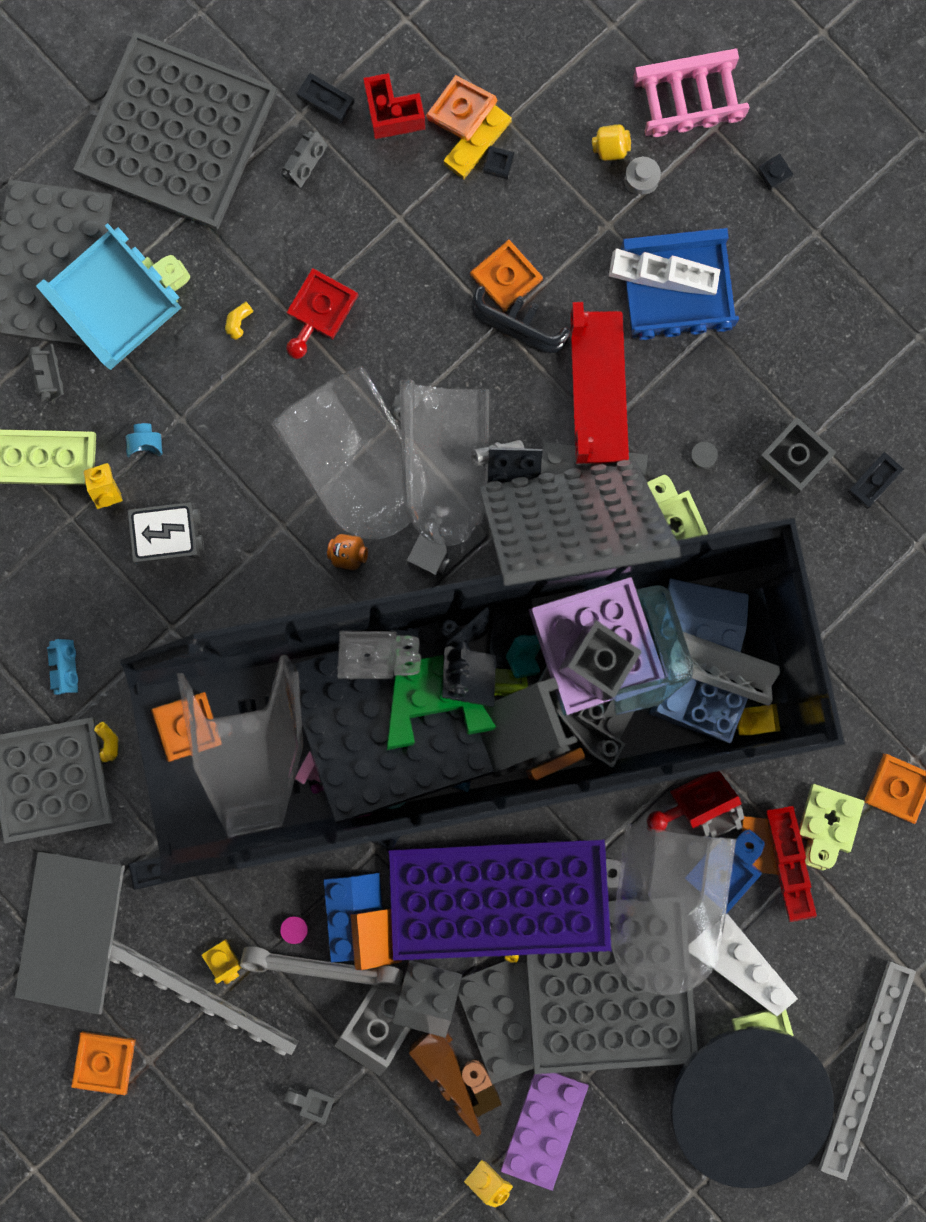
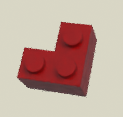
(389, 114)

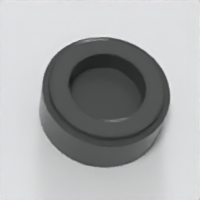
(704, 455)

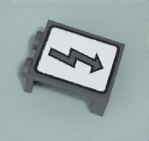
(165, 532)

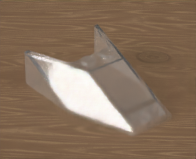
(248, 757)

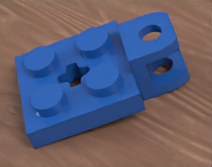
(743, 870)

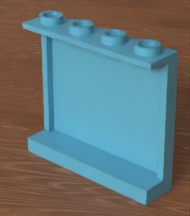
(111, 297)

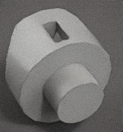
(642, 175)

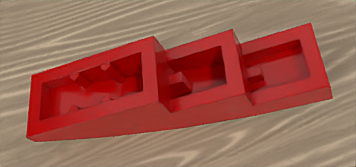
(791, 864)

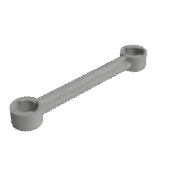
(260, 960)

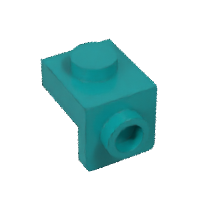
(522, 656)

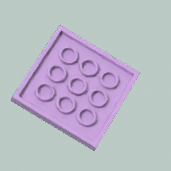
(563, 620)

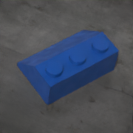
(345, 897)

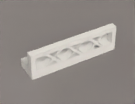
(731, 664)

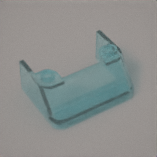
(671, 651)

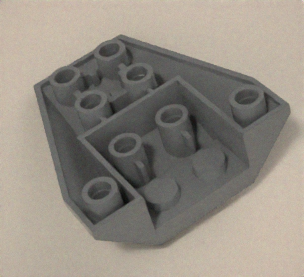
(595, 727)

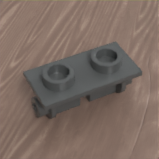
(310, 149)
(48, 384)

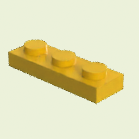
(468, 153)

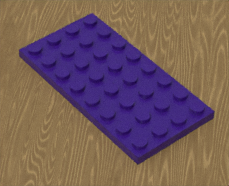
(500, 900)

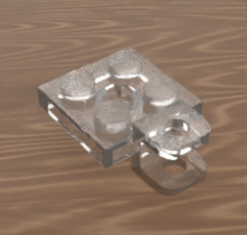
(385, 655)

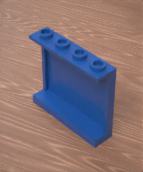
(670, 311)

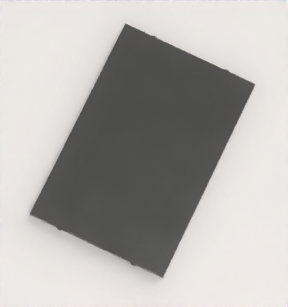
(69, 932)

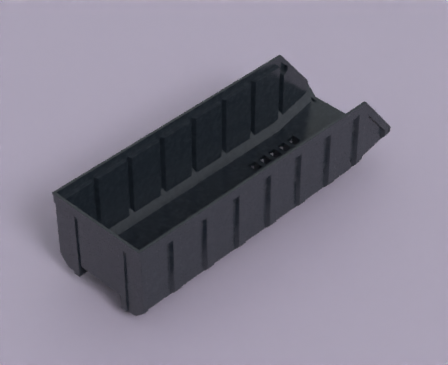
(244, 659)

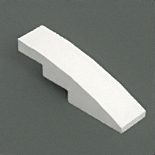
(664, 273)

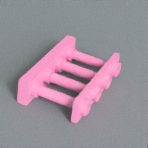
(698, 68)

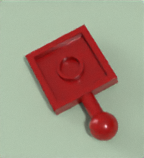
(321, 307)
(698, 801)

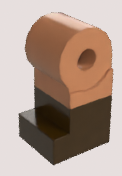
(477, 1077)

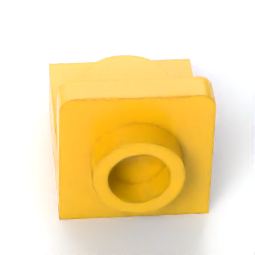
(222, 962)

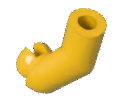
(110, 740)

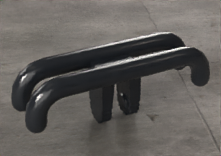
(519, 330)

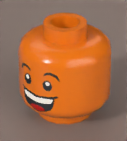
(347, 551)

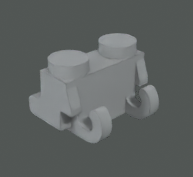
(723, 823)

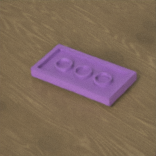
(544, 1128)

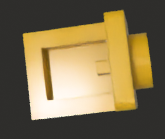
(102, 486)
(759, 720)
(488, 1185)

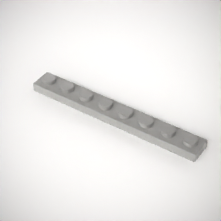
(210, 1003)
(867, 1070)

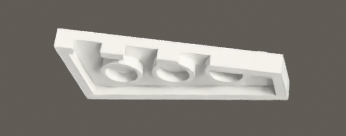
(750, 971)

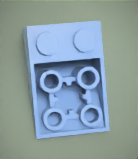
(703, 710)

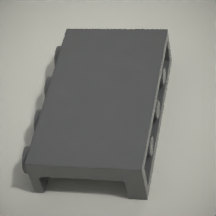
(524, 729)

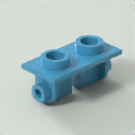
(62, 654)

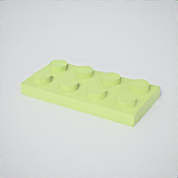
(46, 456)

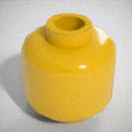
(612, 142)

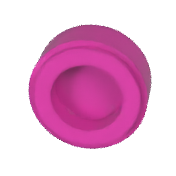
(294, 929)

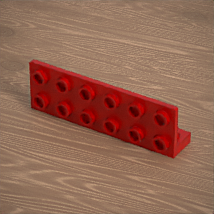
(598, 386)

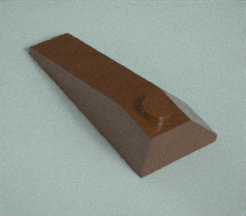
(438, 1061)

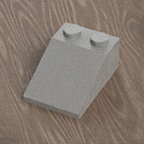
(371, 1033)

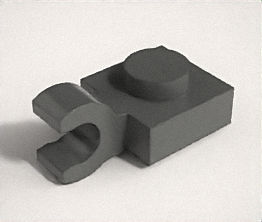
(314, 1105)

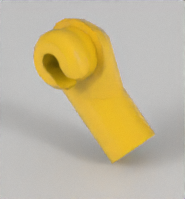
(234, 320)

